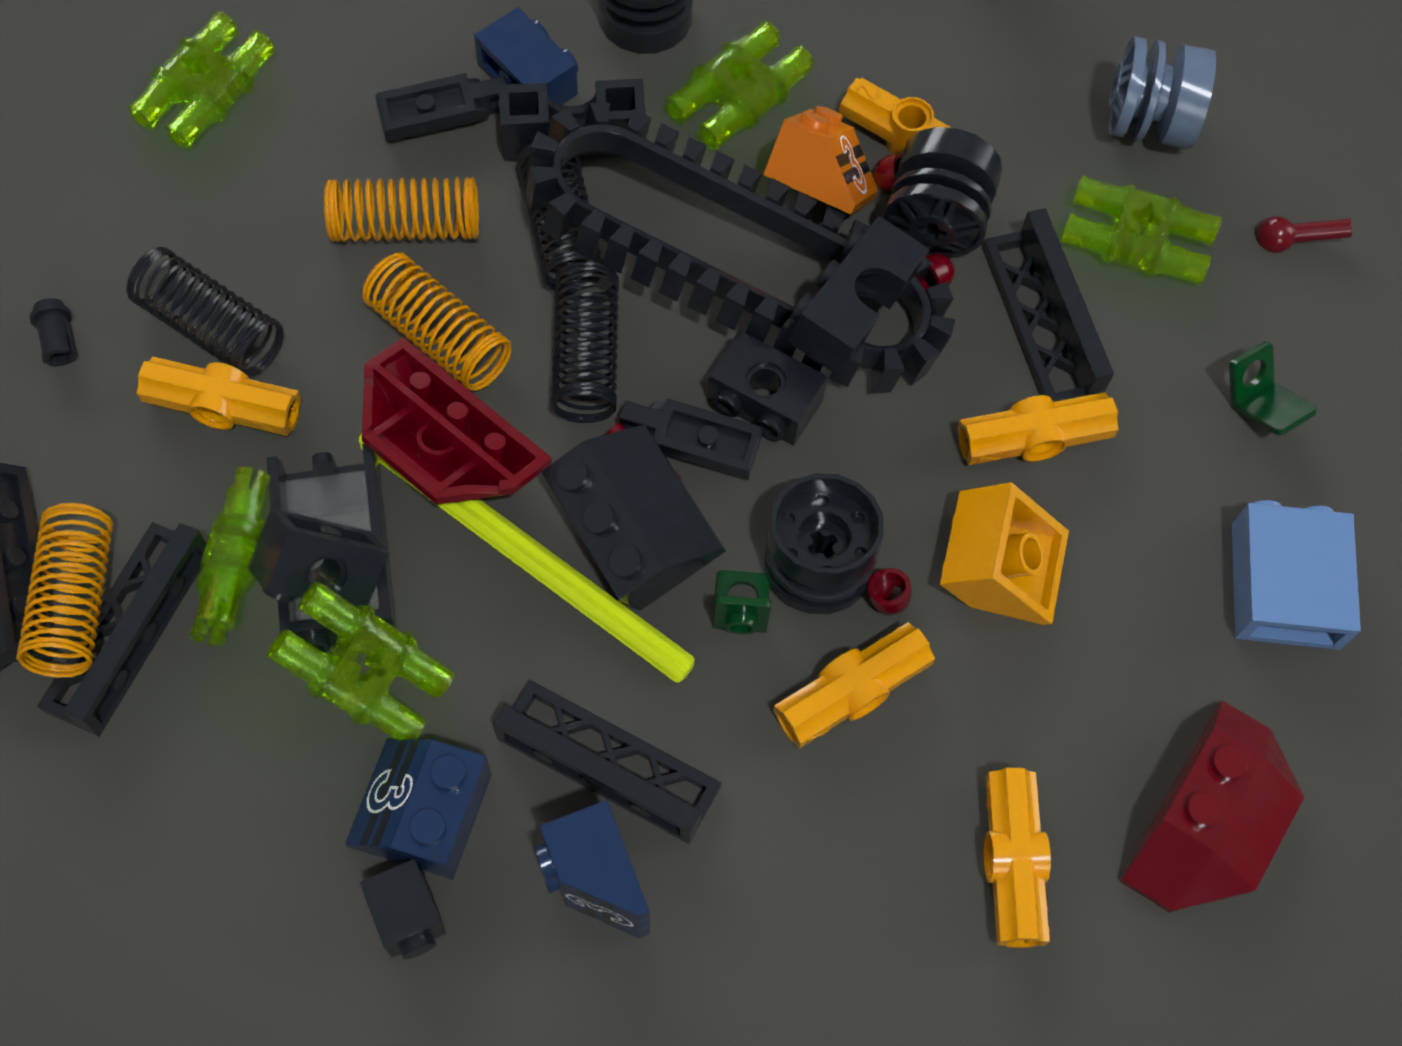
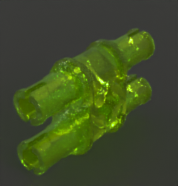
(201, 80)
(739, 85)
(1158, 219)
(227, 555)
(337, 674)

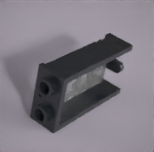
(342, 496)

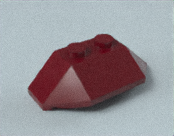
(441, 431)
(1218, 817)

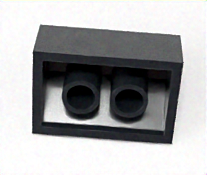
(633, 514)

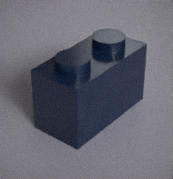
(526, 55)

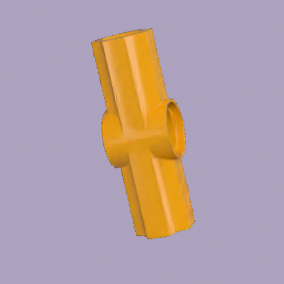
(886, 114)
(219, 396)
(1037, 428)
(854, 685)
(1017, 858)

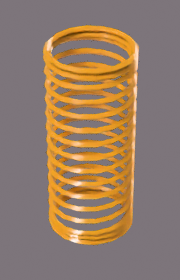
(335, 212)
(471, 358)
(65, 538)

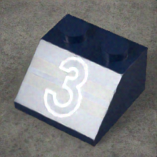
(421, 804)
(592, 869)

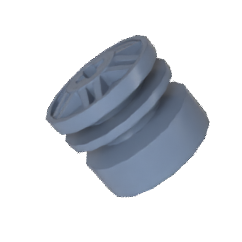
(1171, 93)

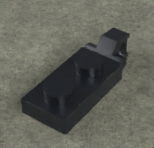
(437, 105)
(698, 435)

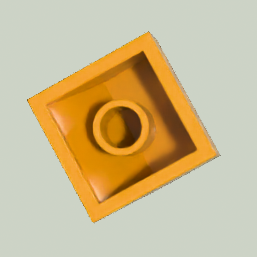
(1005, 554)

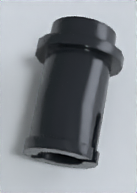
(52, 322)

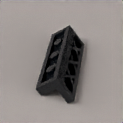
(1061, 299)
(17, 554)
(133, 632)
(600, 771)

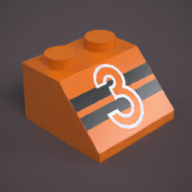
(822, 160)

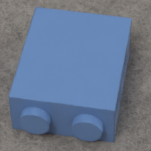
(1295, 575)

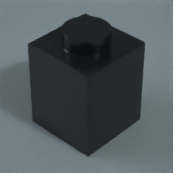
(403, 910)

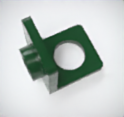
(1262, 397)
(742, 614)

